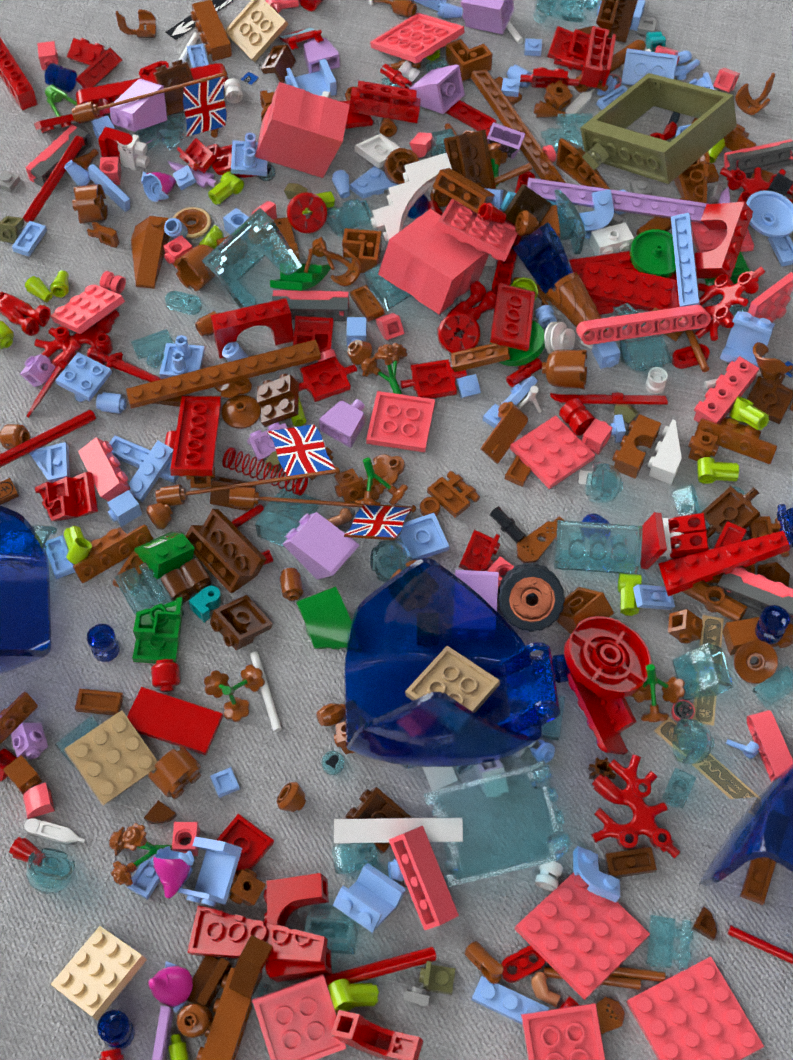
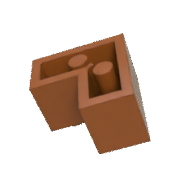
(468, 59)
(364, 245)

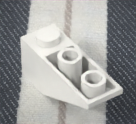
(668, 457)

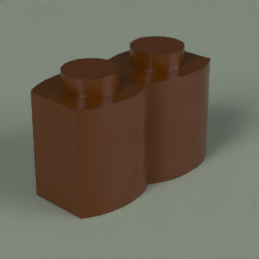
(186, 580)

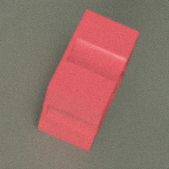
(302, 130)
(431, 264)

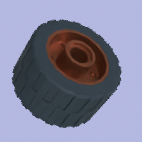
(534, 613)

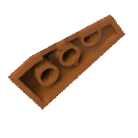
(571, 162)
(693, 181)
(148, 250)

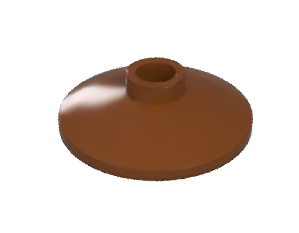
(241, 417)
(764, 667)

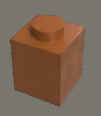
(22, 774)

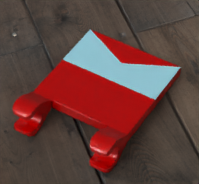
(301, 35)

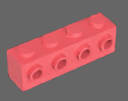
(727, 389)
(415, 852)

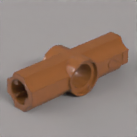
(725, 606)

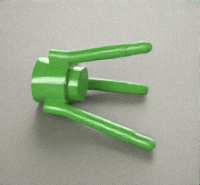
(56, 95)

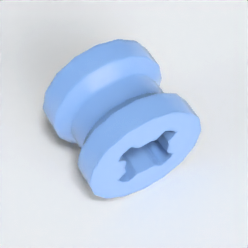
(545, 315)

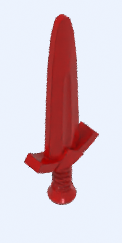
(115, 361)
(61, 365)

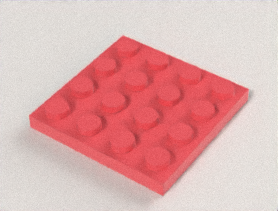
(417, 37)
(470, 229)
(581, 934)
(695, 1017)

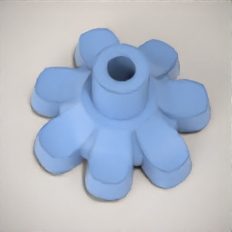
(611, 85)

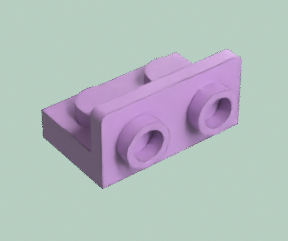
(262, 443)

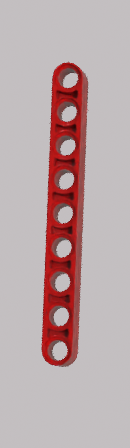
(110, 93)
(505, 269)

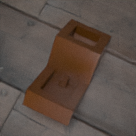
(249, 967)

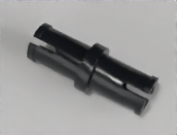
(507, 525)

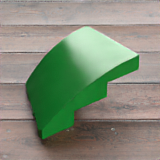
(299, 279)
(326, 619)
(158, 632)

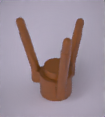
(317, 244)

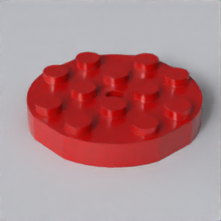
(607, 657)

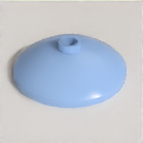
(771, 214)

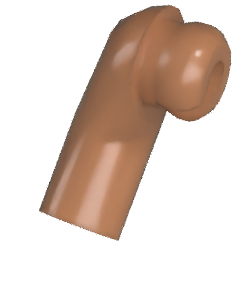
(344, 517)
(541, 989)

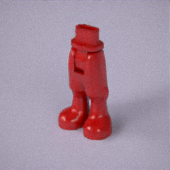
(478, 294)
(16, 309)

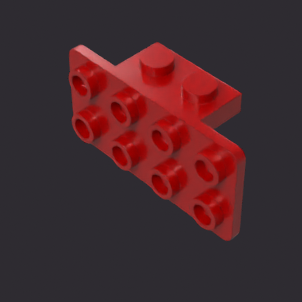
(605, 717)

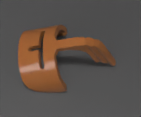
(145, 18)
(744, 99)
(348, 277)
(769, 366)

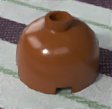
(395, 163)

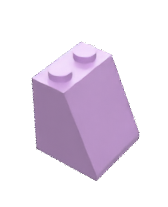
(487, 14)
(440, 88)
(142, 112)
(319, 545)
(482, 582)

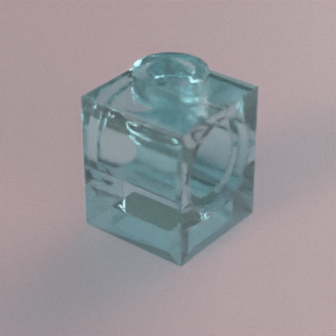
(685, 782)

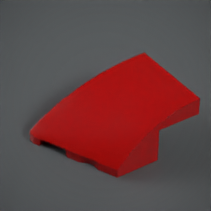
(568, 43)

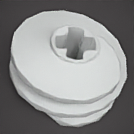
(558, 337)

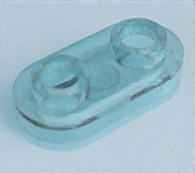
(181, 303)

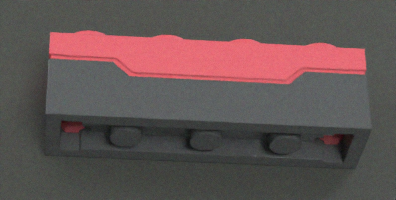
(761, 156)
(44, 164)
(316, 303)
(756, 591)

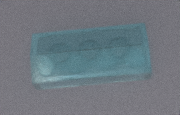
(598, 547)

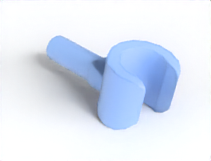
(749, 751)

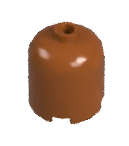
(191, 268)
(566, 368)

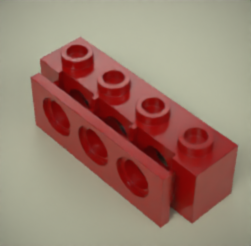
(597, 57)
(385, 101)

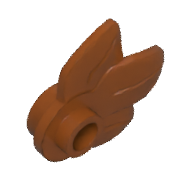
(235, 388)
(385, 469)

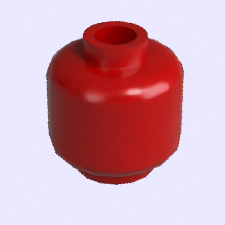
(165, 675)

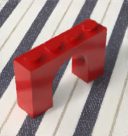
(721, 216)
(271, 314)
(282, 899)

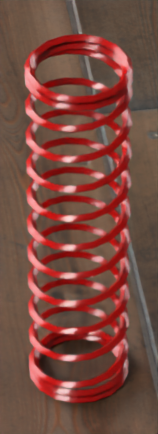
(230, 461)

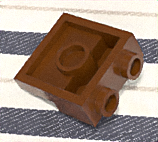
(173, 76)
(278, 399)
(239, 622)
(376, 806)

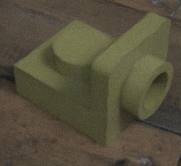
(596, 155)
(9, 227)
(437, 978)

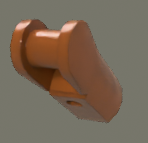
(484, 962)

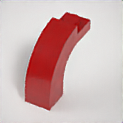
(375, 1040)

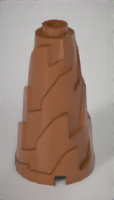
(573, 300)

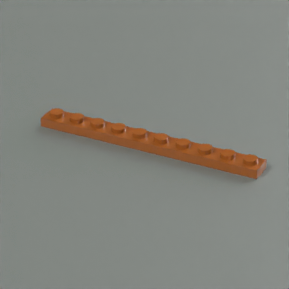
(511, 119)
(223, 374)

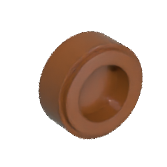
(430, 505)

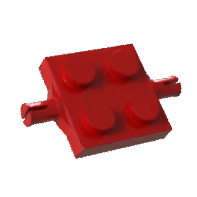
(543, 78)
(325, 378)
(433, 379)

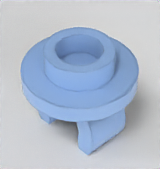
(544, 752)

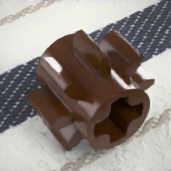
(601, 765)

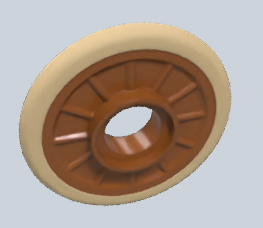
(195, 214)

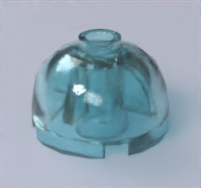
(603, 483)
(388, 558)
(693, 741)
(49, 870)

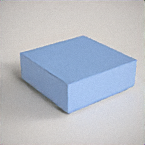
(224, 782)

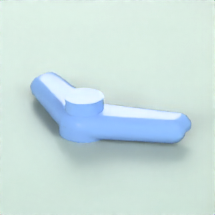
(682, 70)

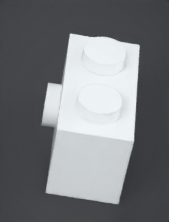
(611, 239)

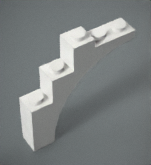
(418, 179)

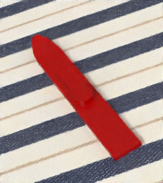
(615, 398)

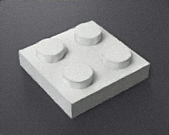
(376, 149)

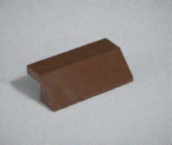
(616, 17)
(471, 157)
(225, 551)

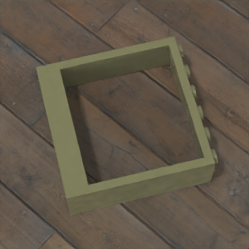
(654, 156)

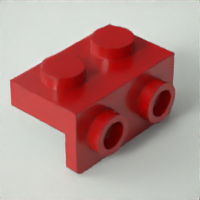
(84, 52)
(198, 156)
(479, 552)

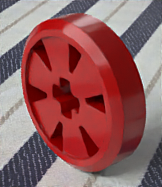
(298, 205)
(462, 322)

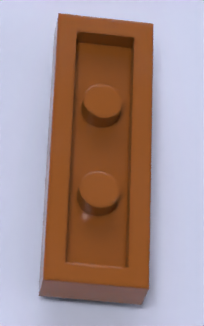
(479, 356)

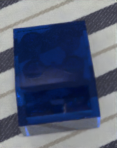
(544, 257)

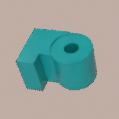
(655, 39)
(205, 601)

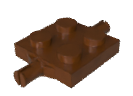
(771, 397)
(732, 508)

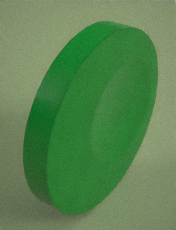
(654, 253)
(536, 347)

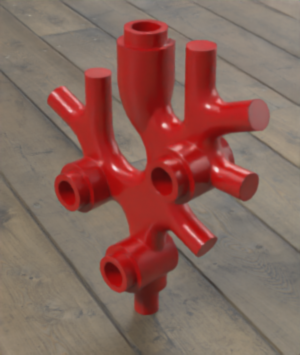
(738, 179)
(731, 296)
(94, 336)
(643, 815)

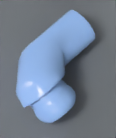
(684, 56)

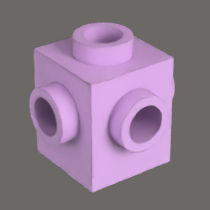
(37, 370)
(29, 740)

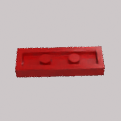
(99, 69)
(471, 116)

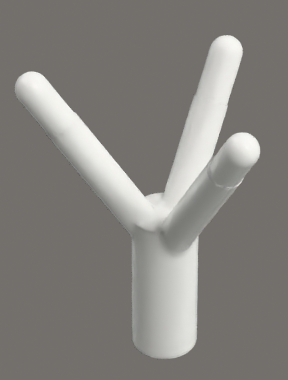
(531, 397)

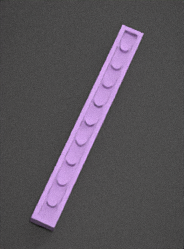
(622, 200)

